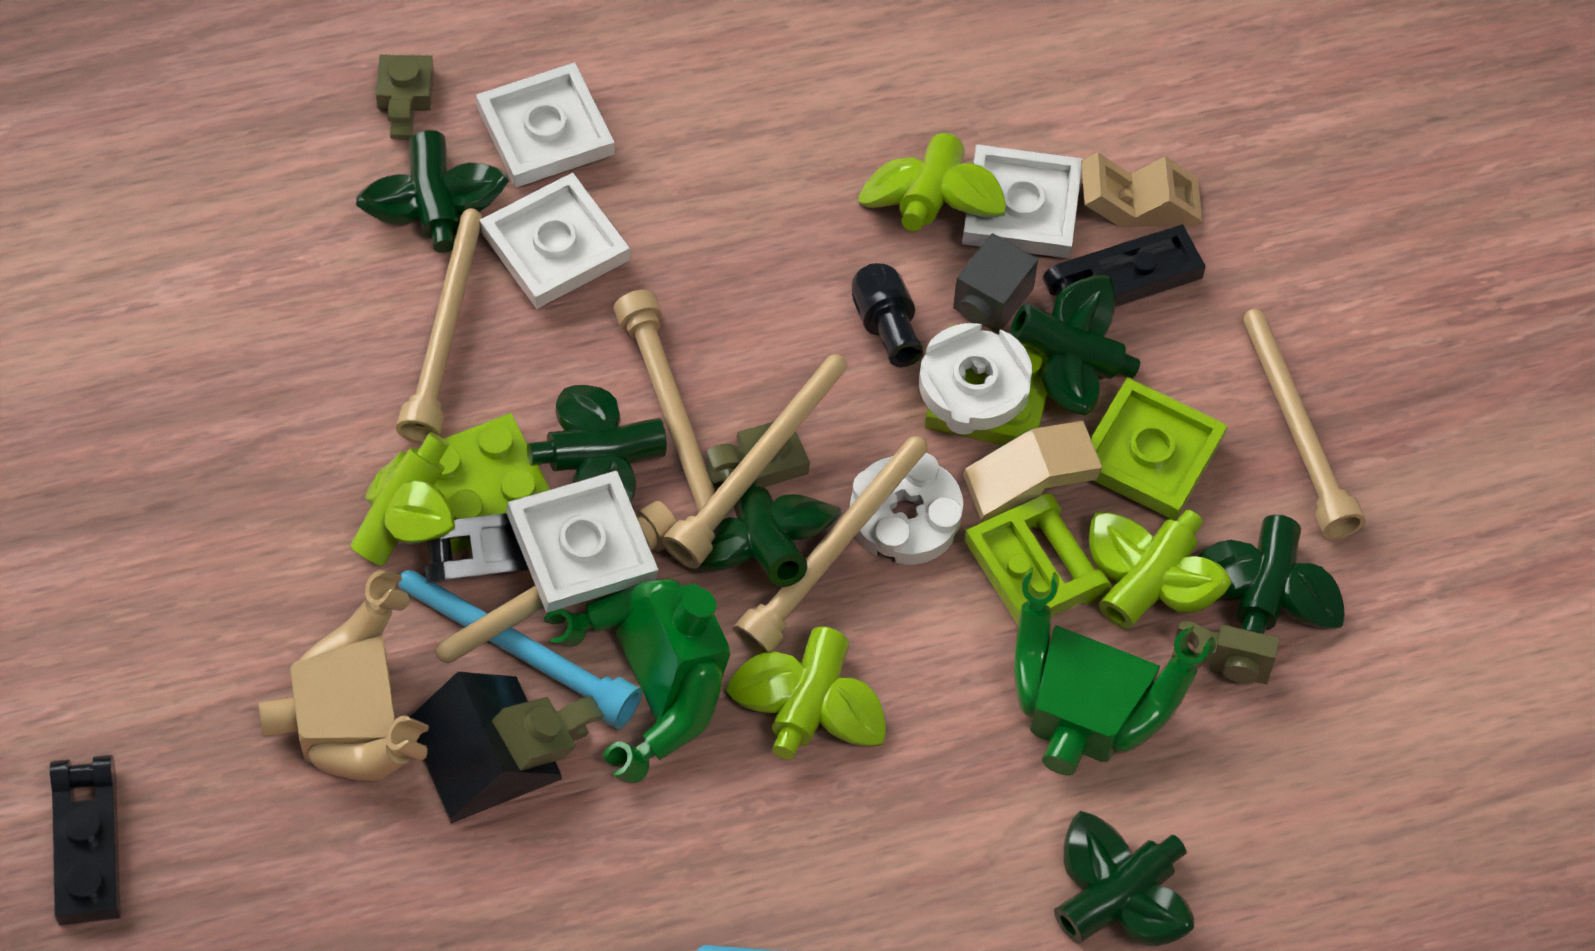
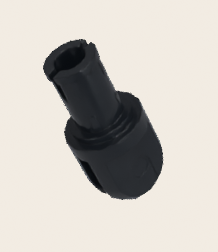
(887, 311)

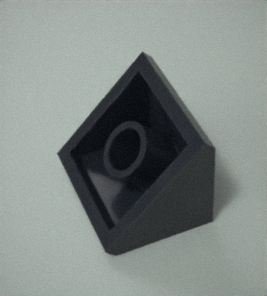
(466, 751)

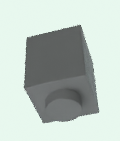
(995, 283)

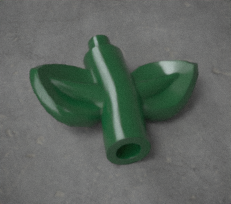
(432, 191)
(1076, 342)
(594, 441)
(766, 532)
(1271, 579)
(1121, 885)

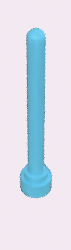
(614, 697)

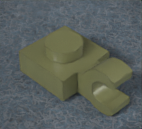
(402, 87)
(786, 465)
(1238, 653)
(541, 734)

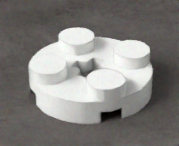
(967, 405)
(936, 518)

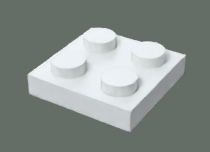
(545, 125)
(1038, 198)
(554, 240)
(581, 541)

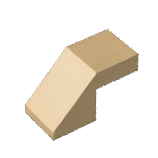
(1149, 197)
(1029, 465)

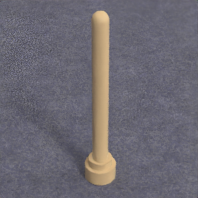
(640, 317)
(423, 411)
(1336, 511)
(655, 523)
(691, 538)
(763, 627)

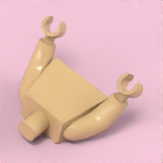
(346, 696)

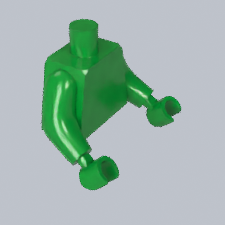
(674, 655)
(1089, 693)

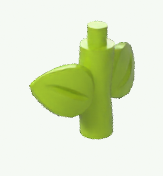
(927, 185)
(405, 503)
(1153, 567)
(810, 695)

